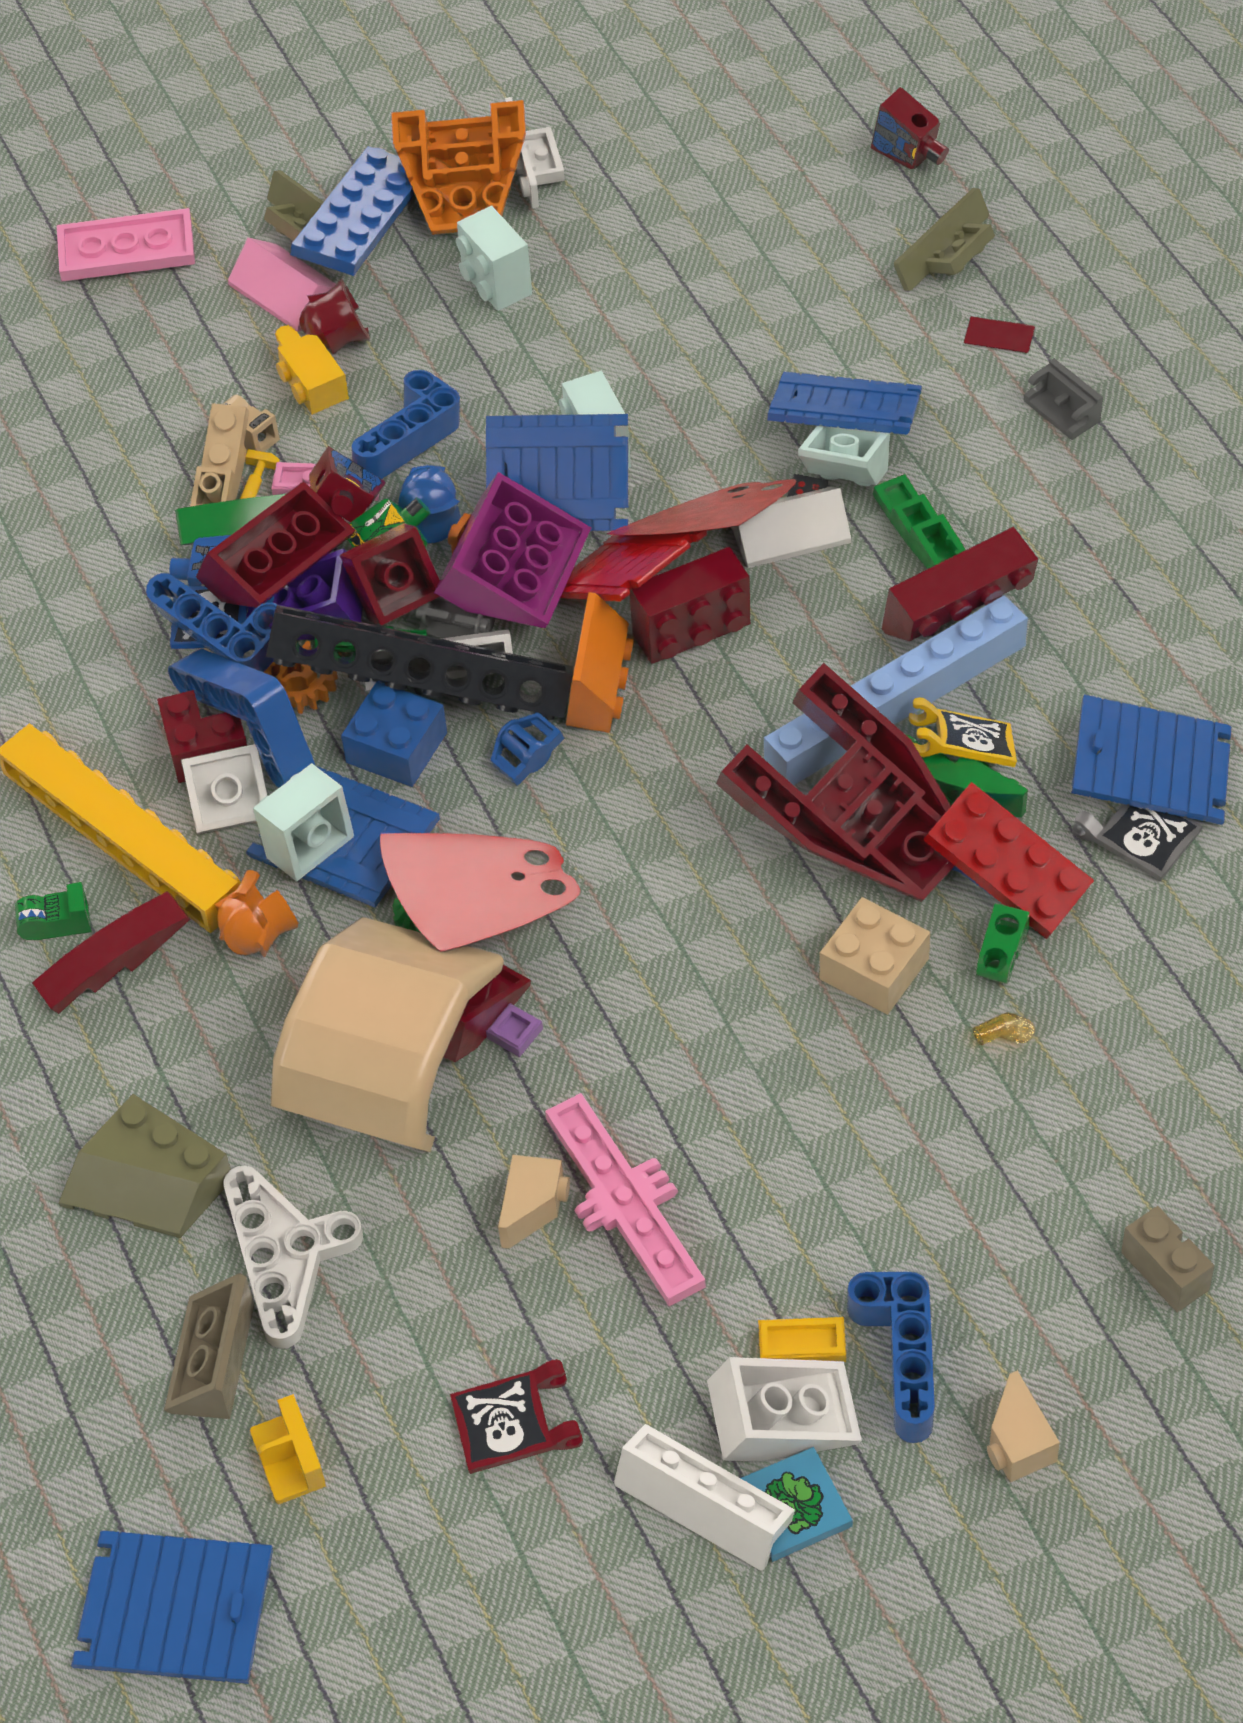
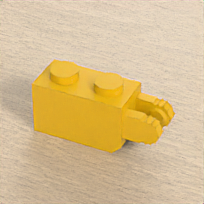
(309, 370)

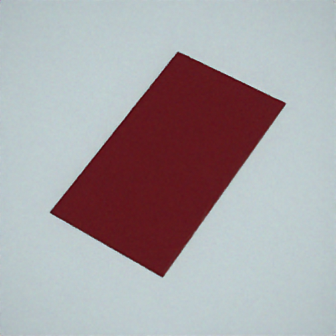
(999, 334)

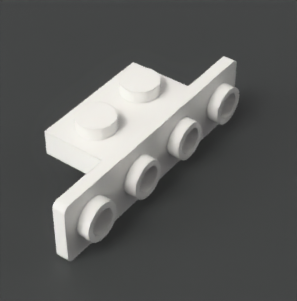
(538, 162)

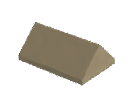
(211, 1350)

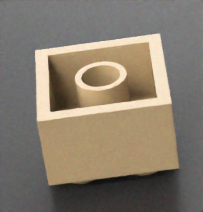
(874, 955)

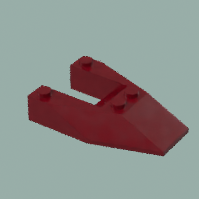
(866, 808)

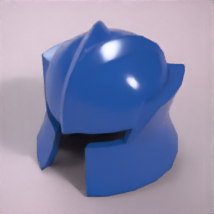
(438, 494)

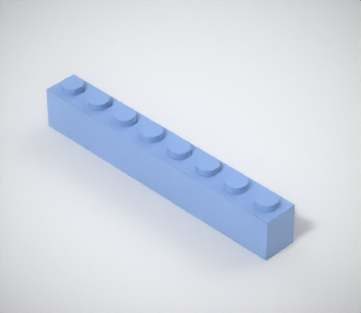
(923, 672)

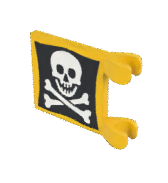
(963, 735)

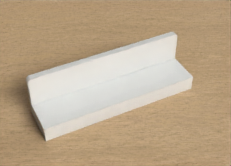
(702, 1496)

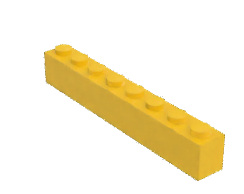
(117, 824)

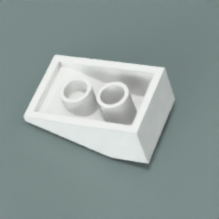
(781, 1407)

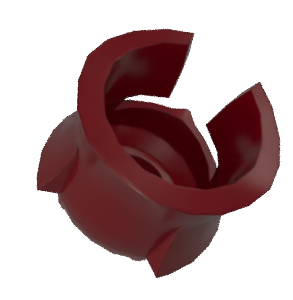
(333, 318)

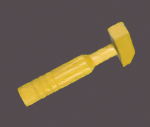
(261, 461)

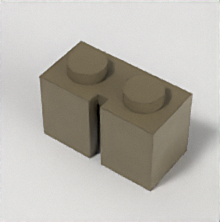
(1171, 1266)

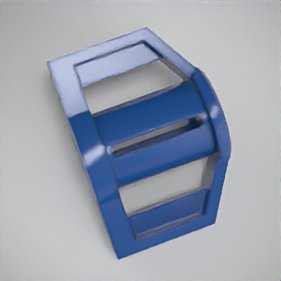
(525, 747)

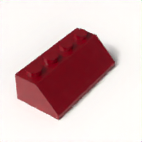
(273, 548)
(959, 586)

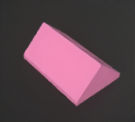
(276, 280)

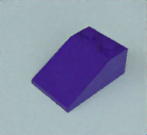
(322, 590)

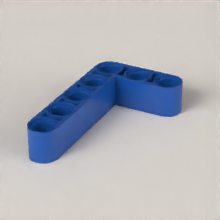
(251, 697)

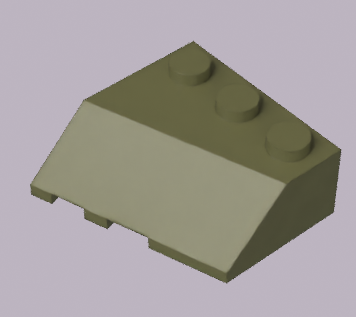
(146, 1171)

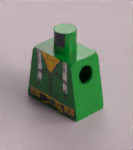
(385, 517)

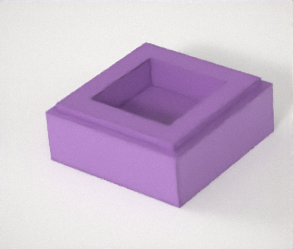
(514, 1030)

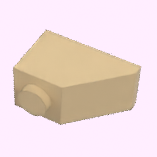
(531, 1197)
(1020, 1433)

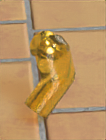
(1005, 1026)

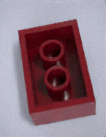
(690, 605)

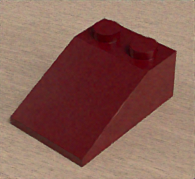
(484, 1010)

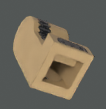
(257, 423)

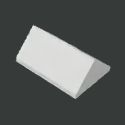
(794, 527)

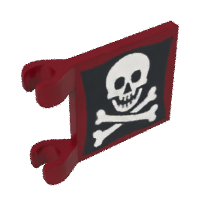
(507, 1419)

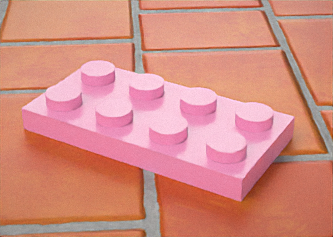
(125, 244)

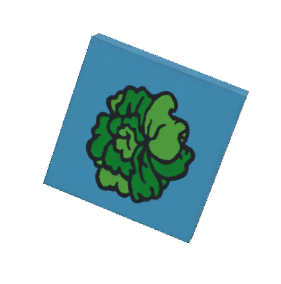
(808, 1489)

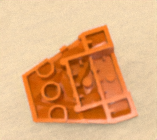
(460, 162)

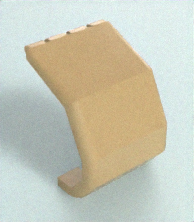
(375, 1029)

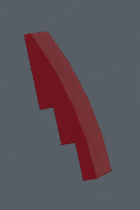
(105, 953)

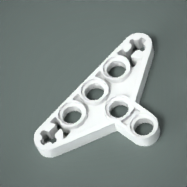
(288, 1267)

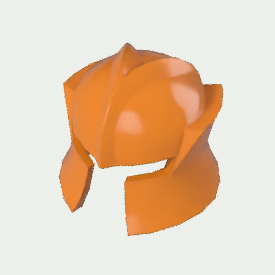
(250, 921)

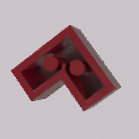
(196, 736)

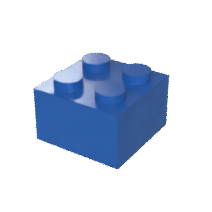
(394, 734)

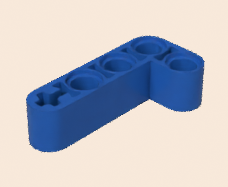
(427, 417)
(212, 621)
(906, 1355)

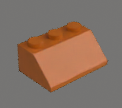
(599, 667)

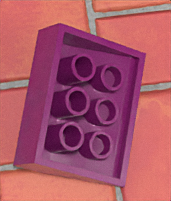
(513, 556)

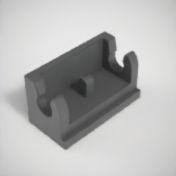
(1064, 399)

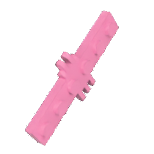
(626, 1199)

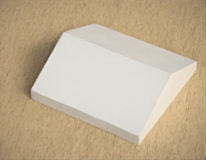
(224, 787)

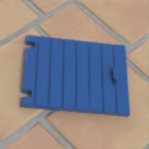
(845, 403)
(565, 461)
(1152, 759)
(358, 865)
(172, 1607)

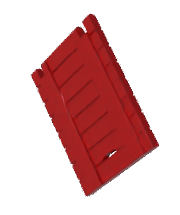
(626, 564)

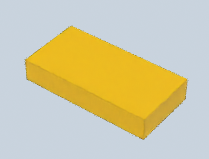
(803, 1339)

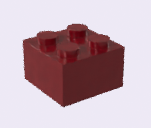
(391, 574)

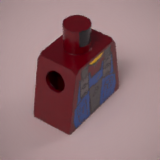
(907, 131)
(345, 485)

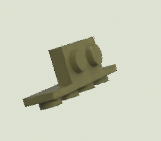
(292, 206)
(948, 243)

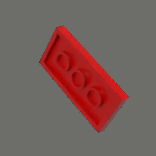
(1008, 859)

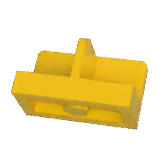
(288, 1453)

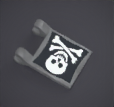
(1141, 837)

